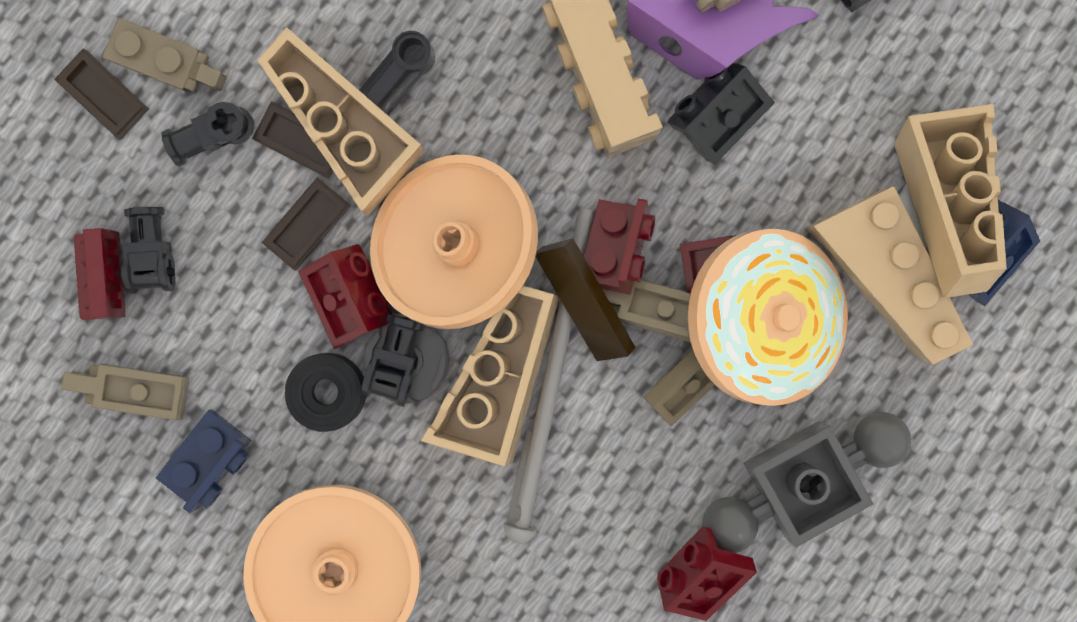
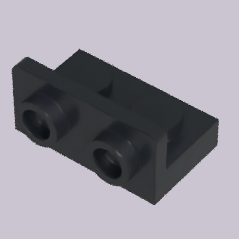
(721, 111)

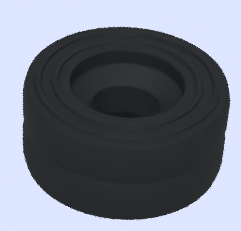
(302, 400)

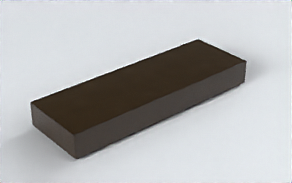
(584, 300)

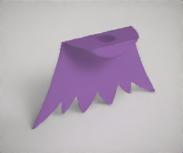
(709, 38)

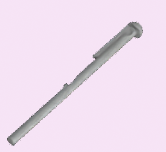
(535, 441)

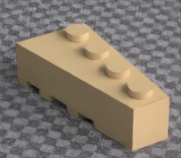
(603, 74)
(341, 121)
(955, 195)
(894, 272)
(497, 382)

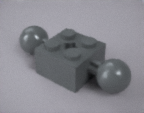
(834, 491)

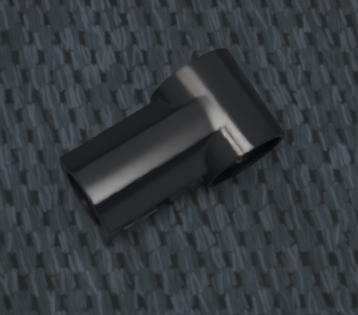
(395, 77)

